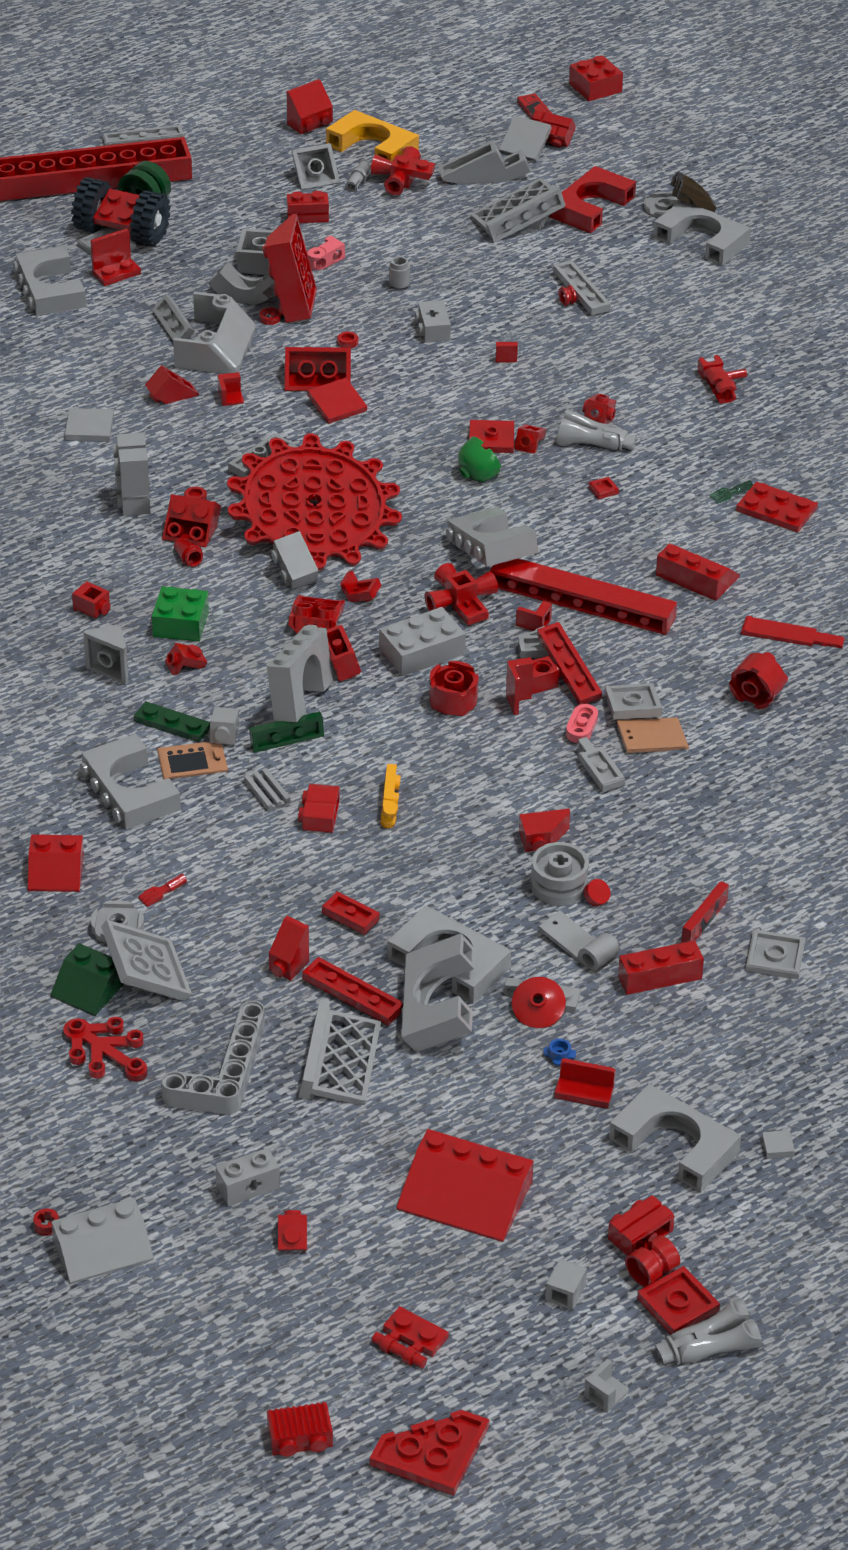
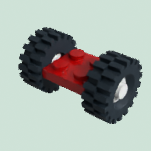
(141, 214)

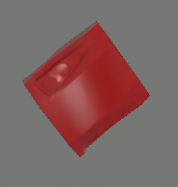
(315, 611)

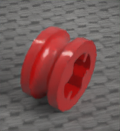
(567, 295)
(42, 1215)

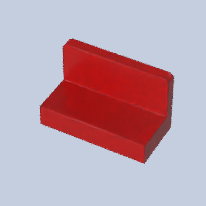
(519, 682)
(585, 1083)

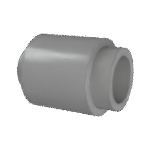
(399, 272)

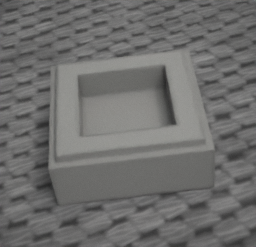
(778, 1144)

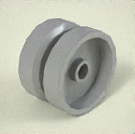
(559, 873)

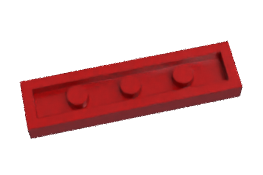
(570, 663)
(353, 991)

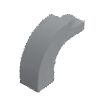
(241, 288)

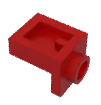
(528, 438)

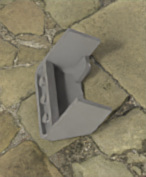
(219, 350)

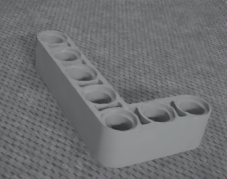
(227, 1091)

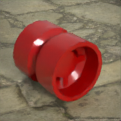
(652, 1260)

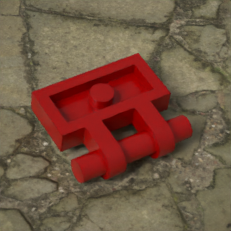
(414, 1331)

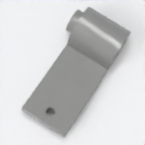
(578, 943)

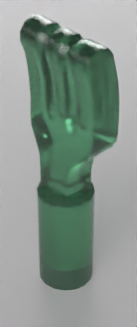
(725, 494)

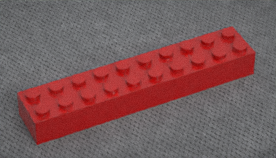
(63, 170)

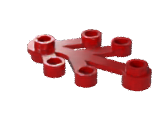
(80, 1030)

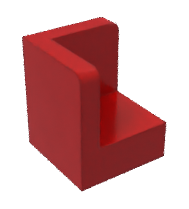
(230, 389)
(534, 619)

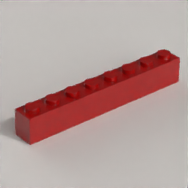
(586, 595)

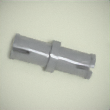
(358, 175)

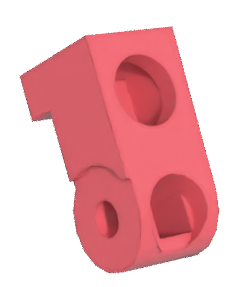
(326, 254)

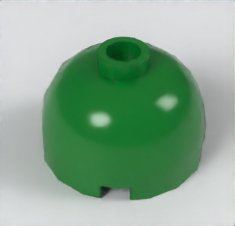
(477, 462)

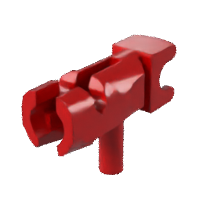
(720, 380)

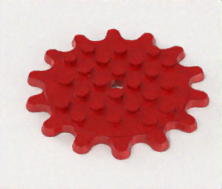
(347, 493)

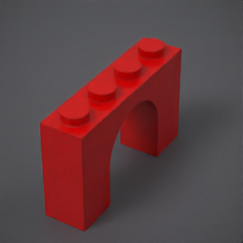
(597, 184)

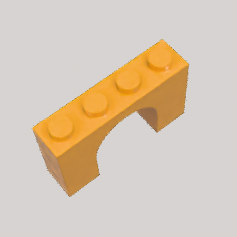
(360, 126)

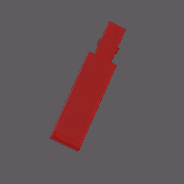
(789, 633)

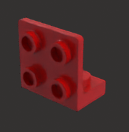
(112, 258)

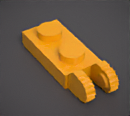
(390, 798)

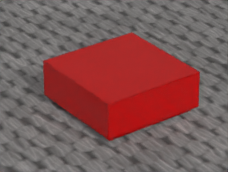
(506, 352)
(603, 488)

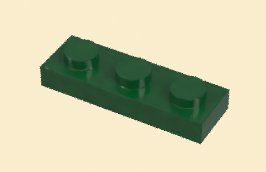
(172, 721)
(286, 733)

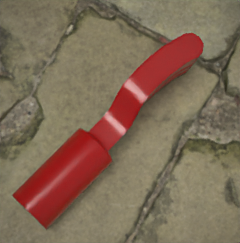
(155, 894)

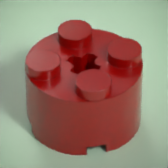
(758, 679)
(453, 688)

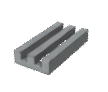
(250, 782)

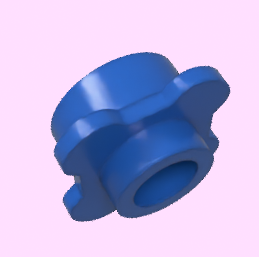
(557, 1046)

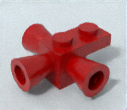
(402, 169)
(462, 593)

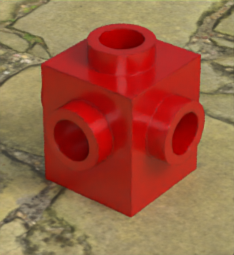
(603, 405)

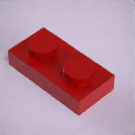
(350, 913)

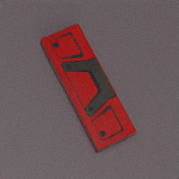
(530, 103)
(705, 913)

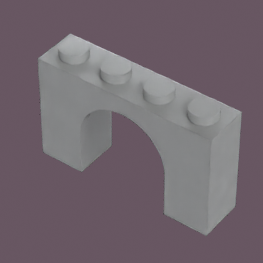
(685, 217)
(43, 296)
(488, 537)
(299, 667)
(127, 804)
(430, 927)
(424, 972)
(657, 1110)

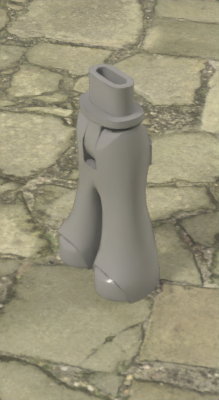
(580, 429)
(721, 1333)

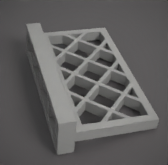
(517, 217)
(316, 1056)

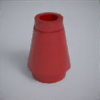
(188, 552)

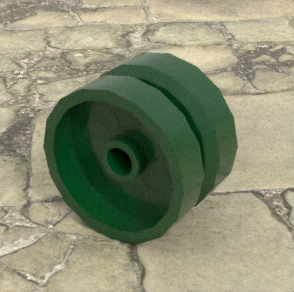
(146, 177)

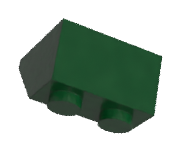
(86, 980)

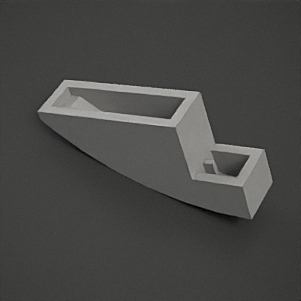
(484, 166)

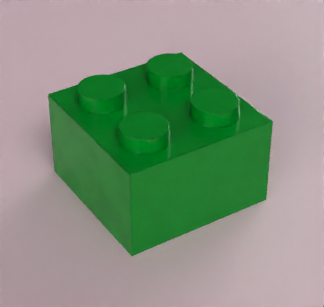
(180, 613)

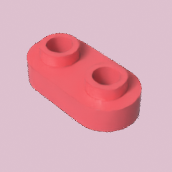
(582, 722)

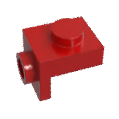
(359, 590)
(184, 655)
(292, 1231)

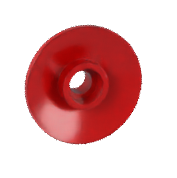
(538, 1014)

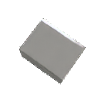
(106, 652)

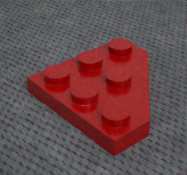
(432, 1450)

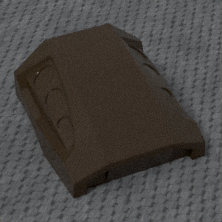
(691, 192)

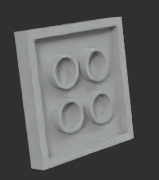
(146, 960)

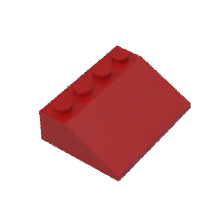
(291, 270)
(466, 1185)

